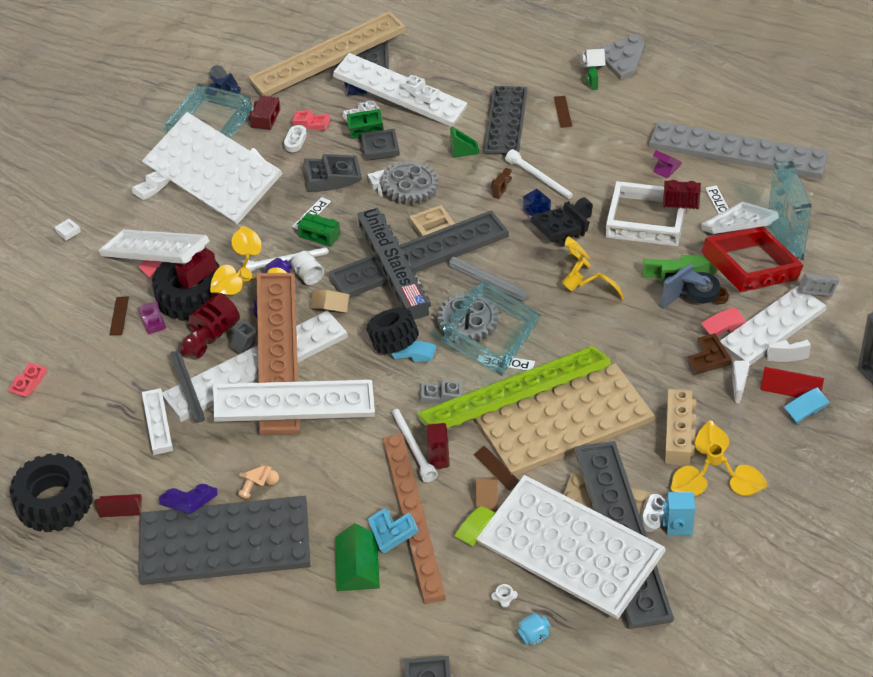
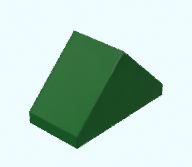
(462, 144)

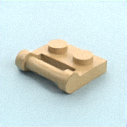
(430, 219)

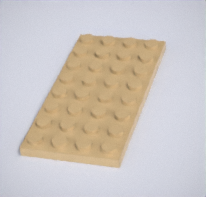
(565, 417)

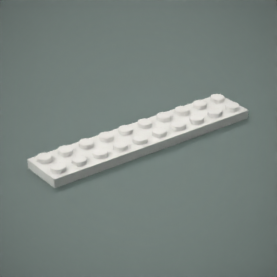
(312, 338)

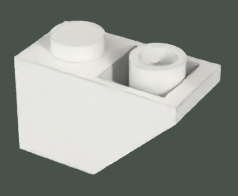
(593, 57)

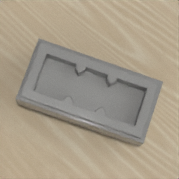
(818, 284)

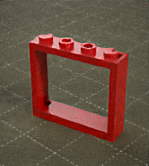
(717, 246)

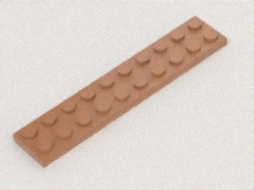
(277, 340)

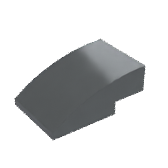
(331, 172)

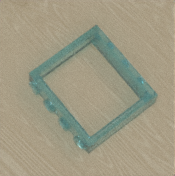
(216, 96)
(787, 189)
(474, 349)

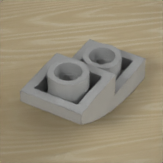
(440, 393)

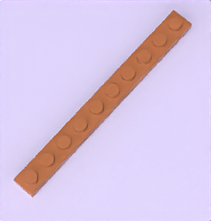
(409, 502)

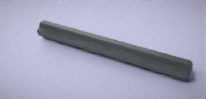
(187, 386)

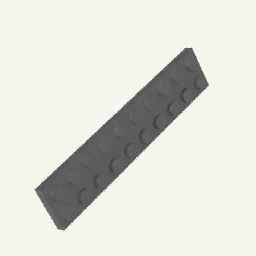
(423, 252)
(613, 498)

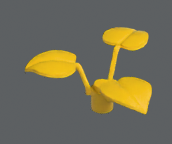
(225, 278)
(574, 278)
(713, 443)

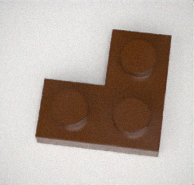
(712, 355)

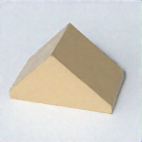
(330, 301)

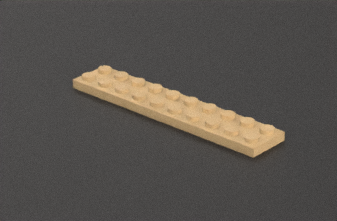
(327, 54)

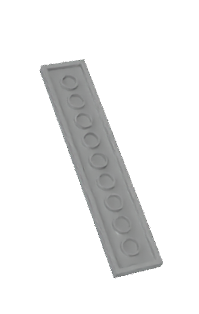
(737, 149)

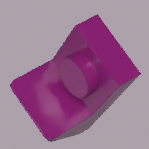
(666, 164)
(151, 317)

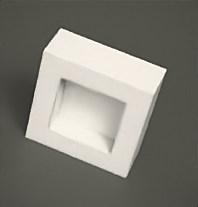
(67, 229)

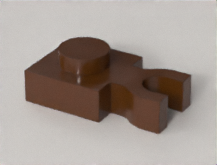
(500, 184)

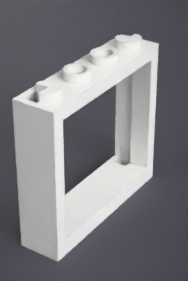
(639, 231)

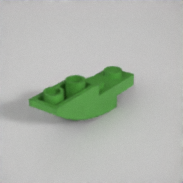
(668, 268)

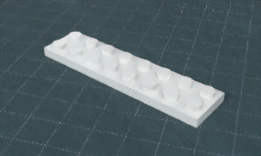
(389, 86)
(154, 246)
(293, 400)

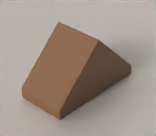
(486, 493)

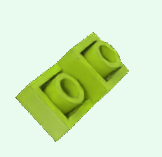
(474, 525)

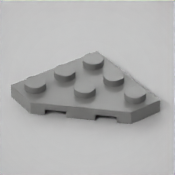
(624, 56)

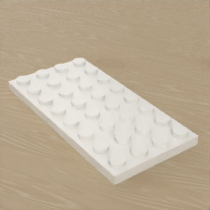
(212, 168)
(571, 546)

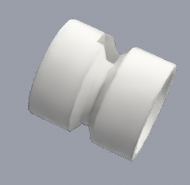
(307, 268)

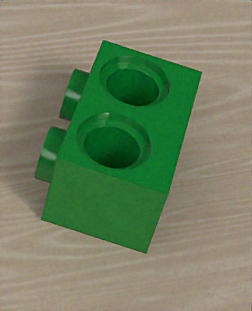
(364, 122)

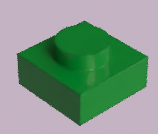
(592, 78)

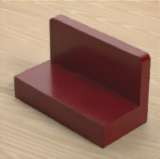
(119, 505)

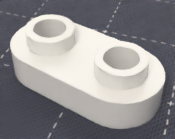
(295, 138)
(652, 510)

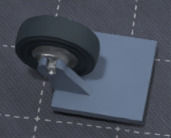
(698, 286)

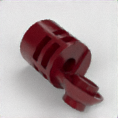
(208, 324)

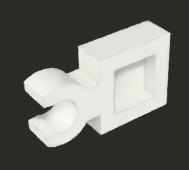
(376, 181)

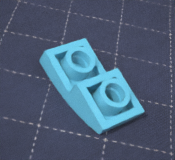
(419, 352)
(806, 405)

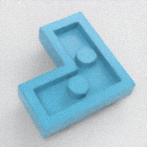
(390, 533)

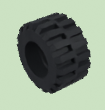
(392, 330)

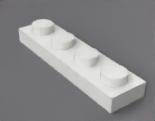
(157, 421)

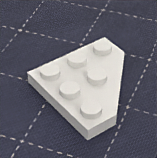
(740, 217)

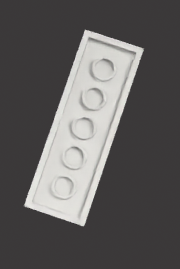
(772, 325)

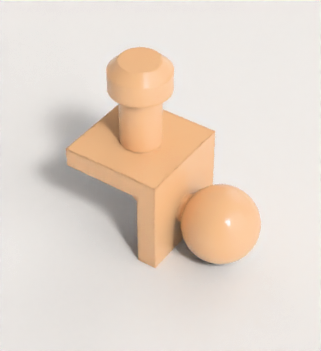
(257, 476)

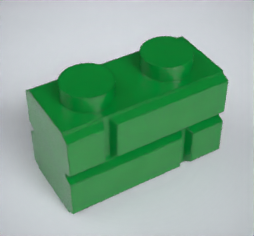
(319, 229)

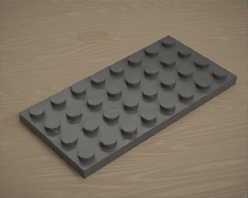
(224, 540)

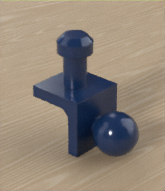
(227, 83)

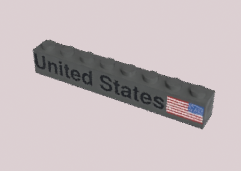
(393, 263)

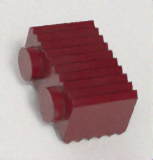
(264, 112)
(681, 194)
(197, 268)
(438, 445)

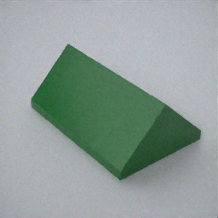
(356, 559)

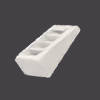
(739, 377)

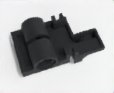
(561, 223)

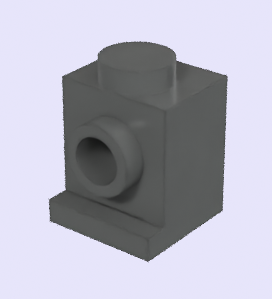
(243, 336)

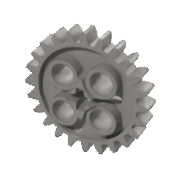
(409, 182)
(482, 317)

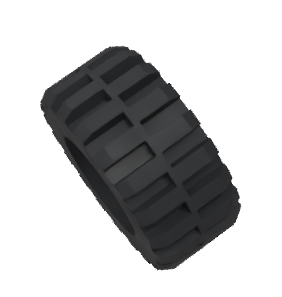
(176, 301)
(56, 511)

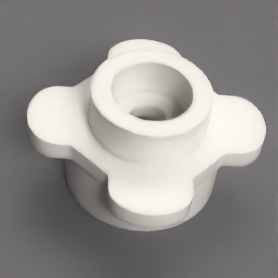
(501, 590)

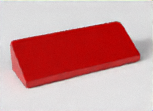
(789, 382)

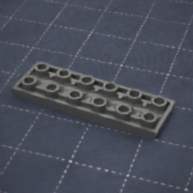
(506, 119)

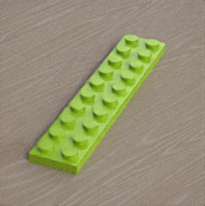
(515, 388)

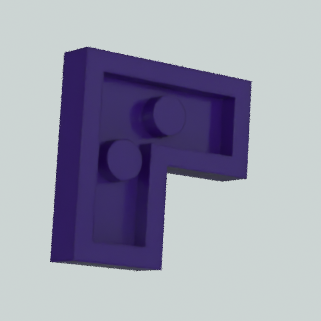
(188, 501)

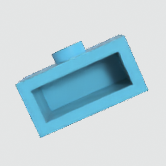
(679, 513)

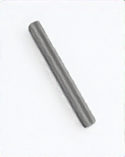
(491, 279)

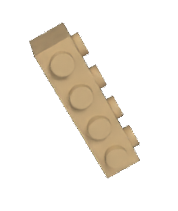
(679, 426)

